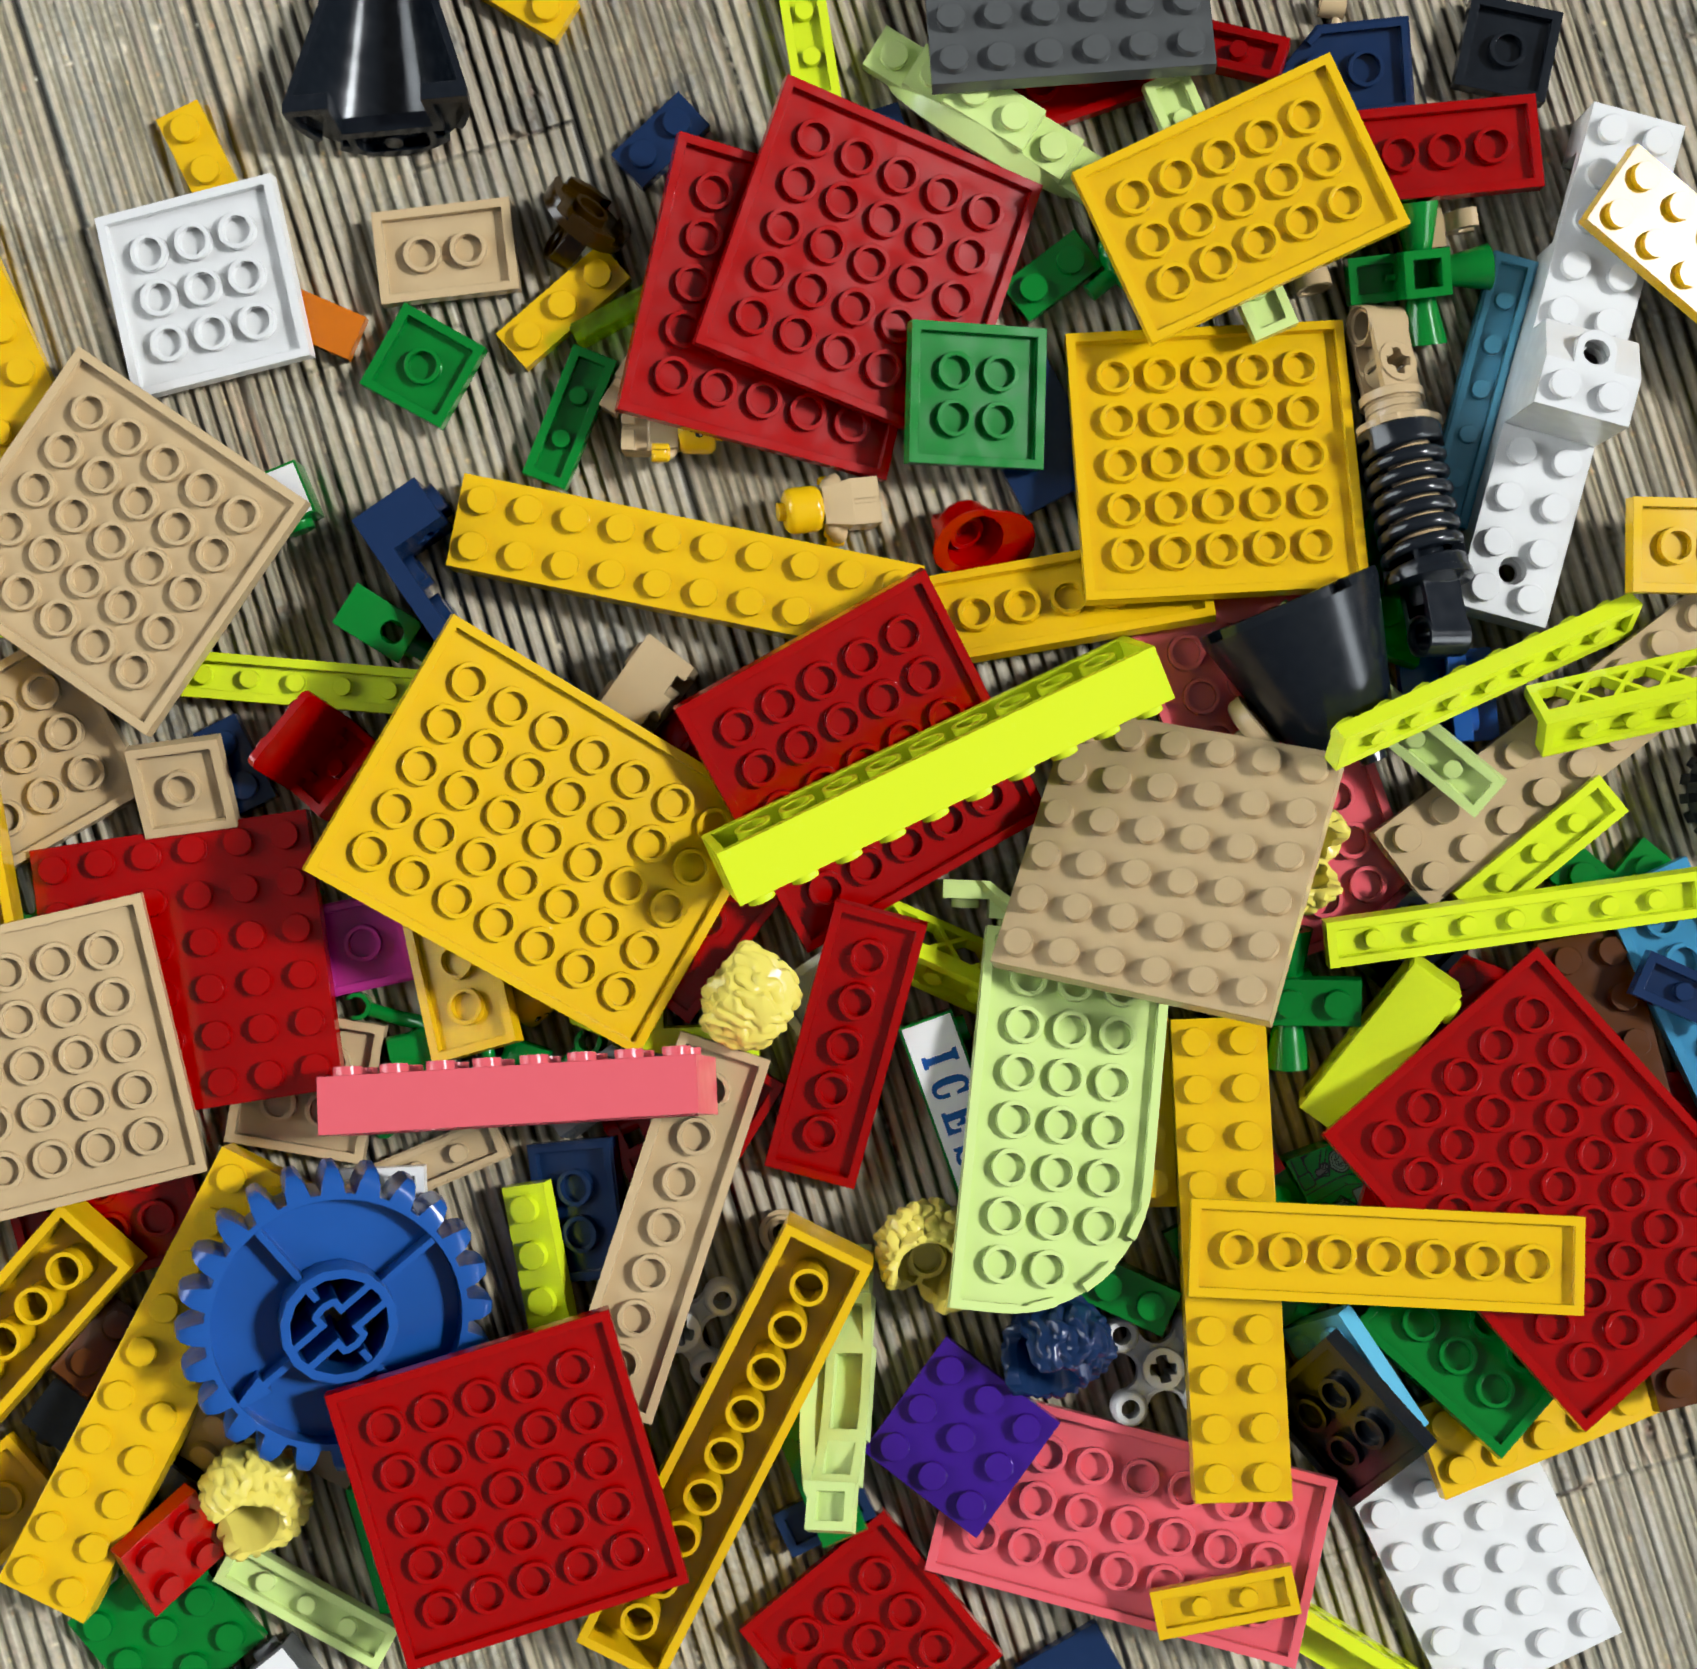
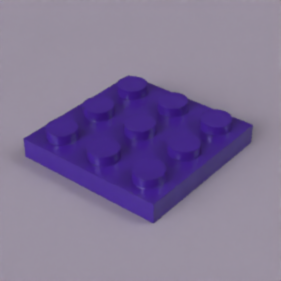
(961, 1436)

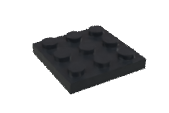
(1350, 1420)

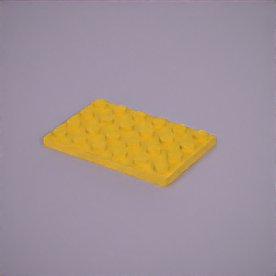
(1240, 199)

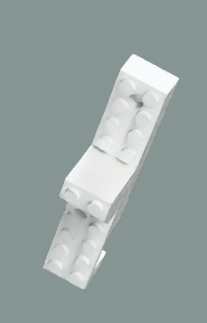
(1565, 388)

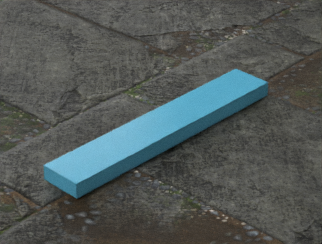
(1484, 376)

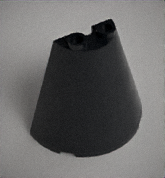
(378, 78)
(1310, 660)

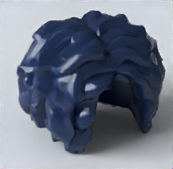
(1056, 1350)

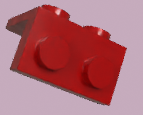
(313, 753)

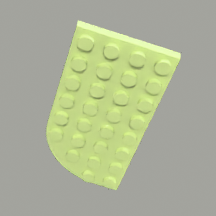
(1053, 1139)

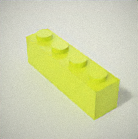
(1390, 1032)

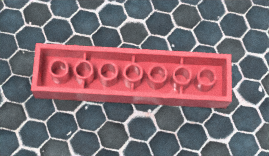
(511, 1095)

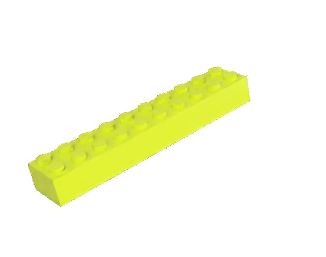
(937, 769)

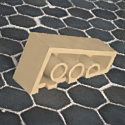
(649, 684)

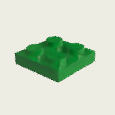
(423, 366)

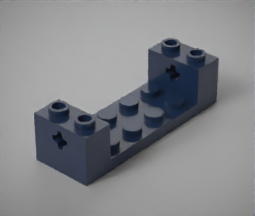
(400, 530)

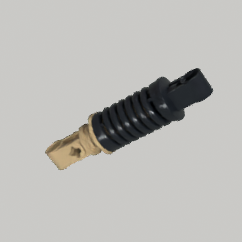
(1409, 485)

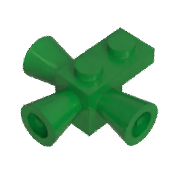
(1418, 274)
(1309, 1002)

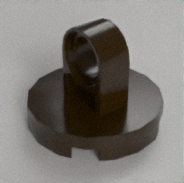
(581, 222)

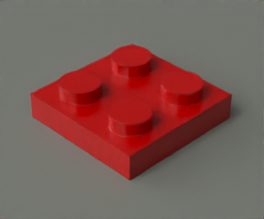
(168, 1550)

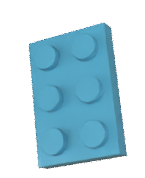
(1312, 1329)

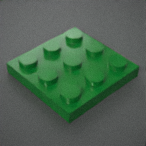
(975, 395)
(196, 1631)

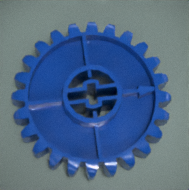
(387, 1262)

